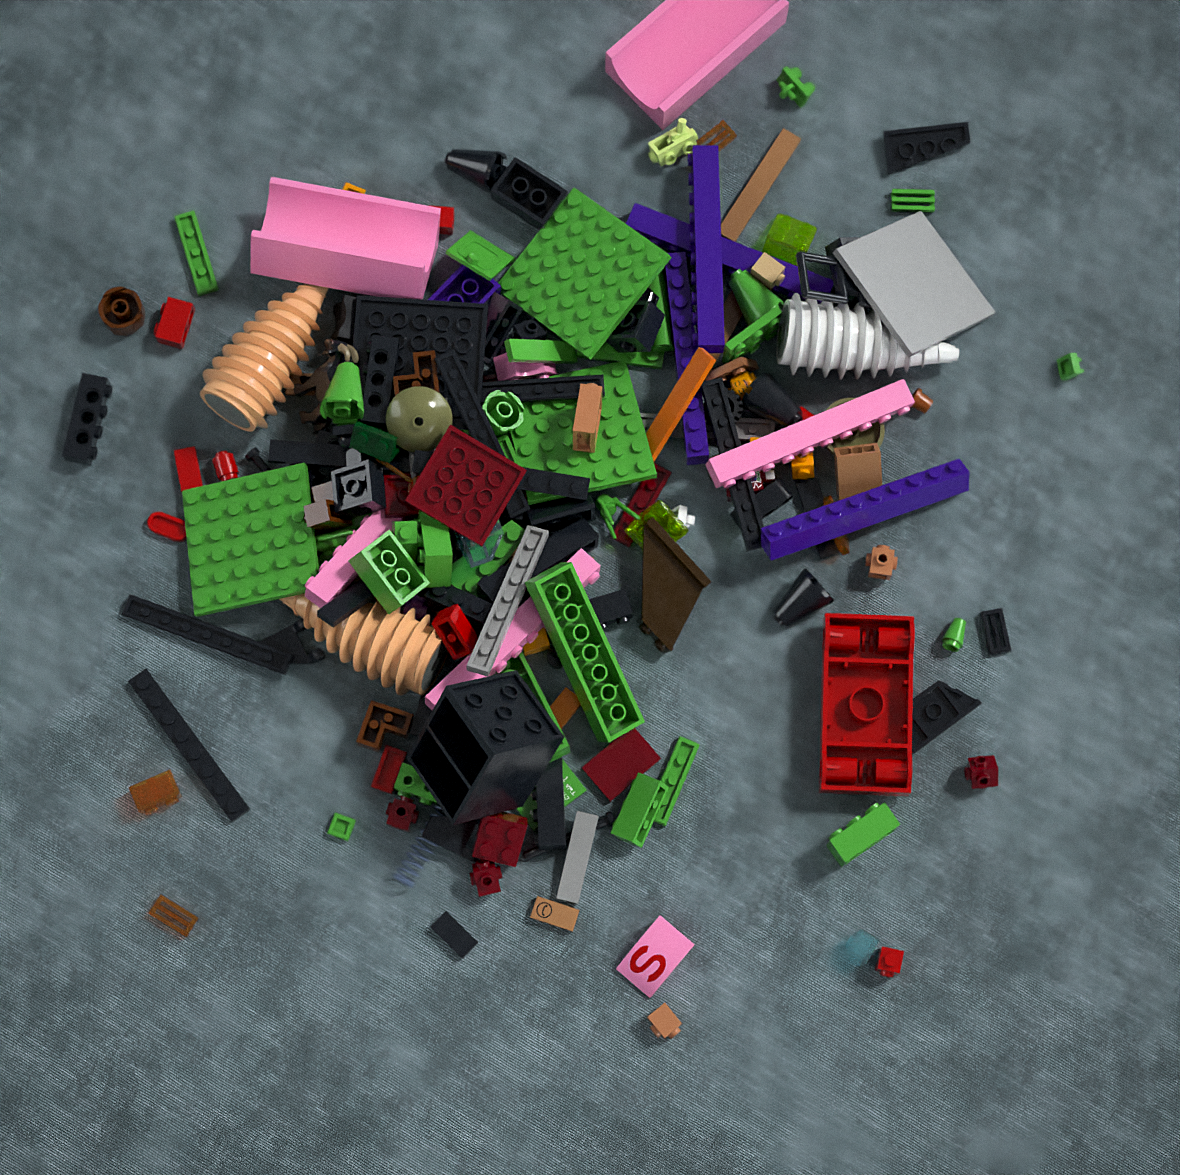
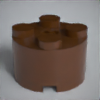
(126, 322)

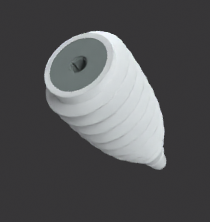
(845, 340)

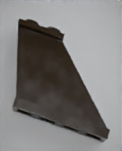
(668, 586)

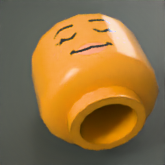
(742, 383)

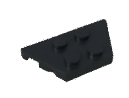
(937, 711)

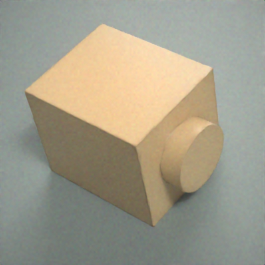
(768, 271)

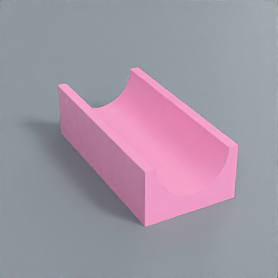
(688, 49)
(346, 240)

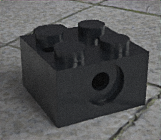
(639, 326)
(358, 486)

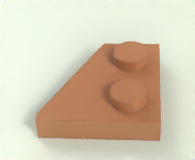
(733, 369)

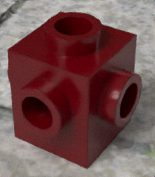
(982, 772)
(402, 822)
(486, 877)

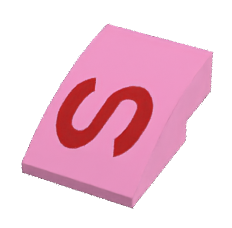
(655, 956)

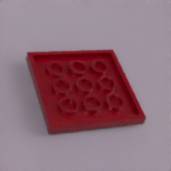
(465, 485)

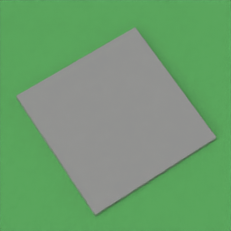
(914, 283)

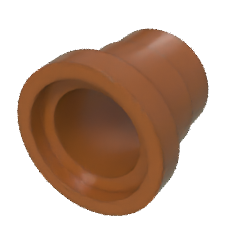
(922, 401)

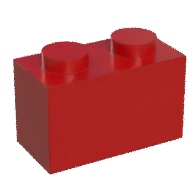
(174, 323)
(455, 631)

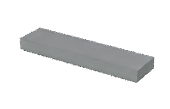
(577, 857)

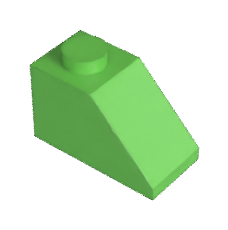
(407, 536)

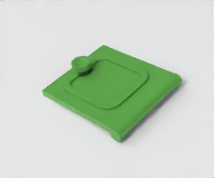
(480, 255)

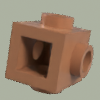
(879, 569)

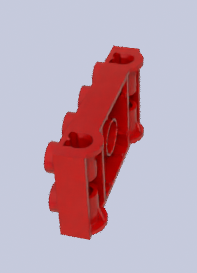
(866, 704)

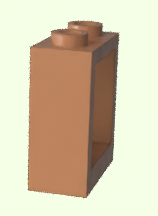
(587, 417)

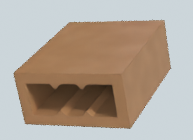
(857, 469)

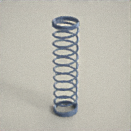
(404, 879)

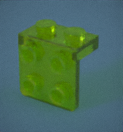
(788, 238)
(663, 516)

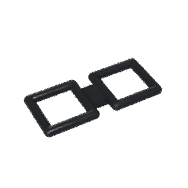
(845, 283)

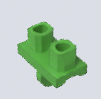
(792, 87)

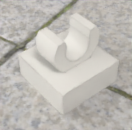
(681, 512)

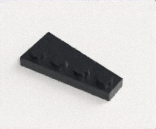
(919, 144)

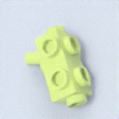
(672, 144)

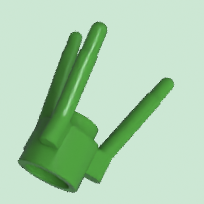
(607, 508)
(328, 541)

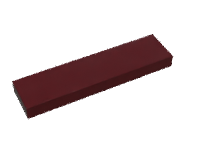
(643, 498)

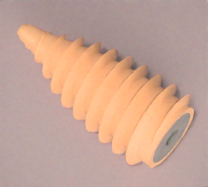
(263, 358)
(386, 644)

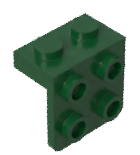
(374, 442)

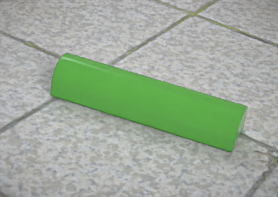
(664, 338)

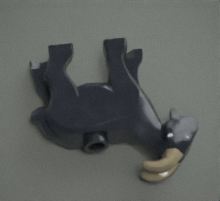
(320, 380)

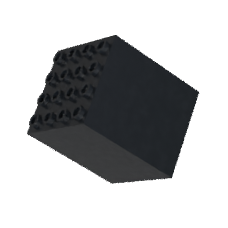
(484, 746)

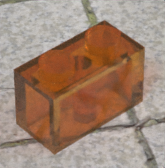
(156, 792)

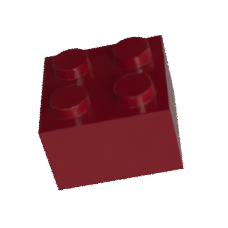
(500, 838)

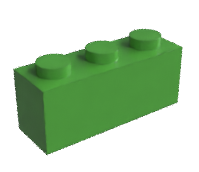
(639, 810)

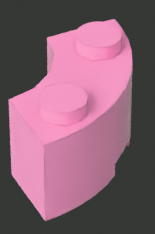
(518, 370)

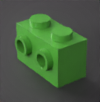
(410, 784)

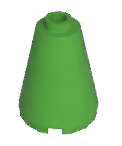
(752, 296)
(344, 396)
(503, 412)

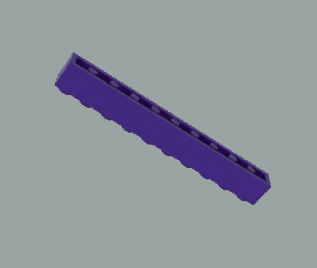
(675, 237)
(707, 248)
(682, 331)
(864, 509)

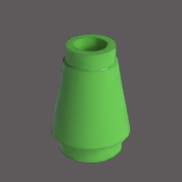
(954, 635)

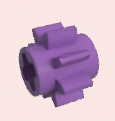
(419, 605)

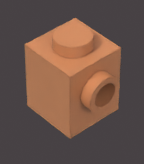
(664, 1022)

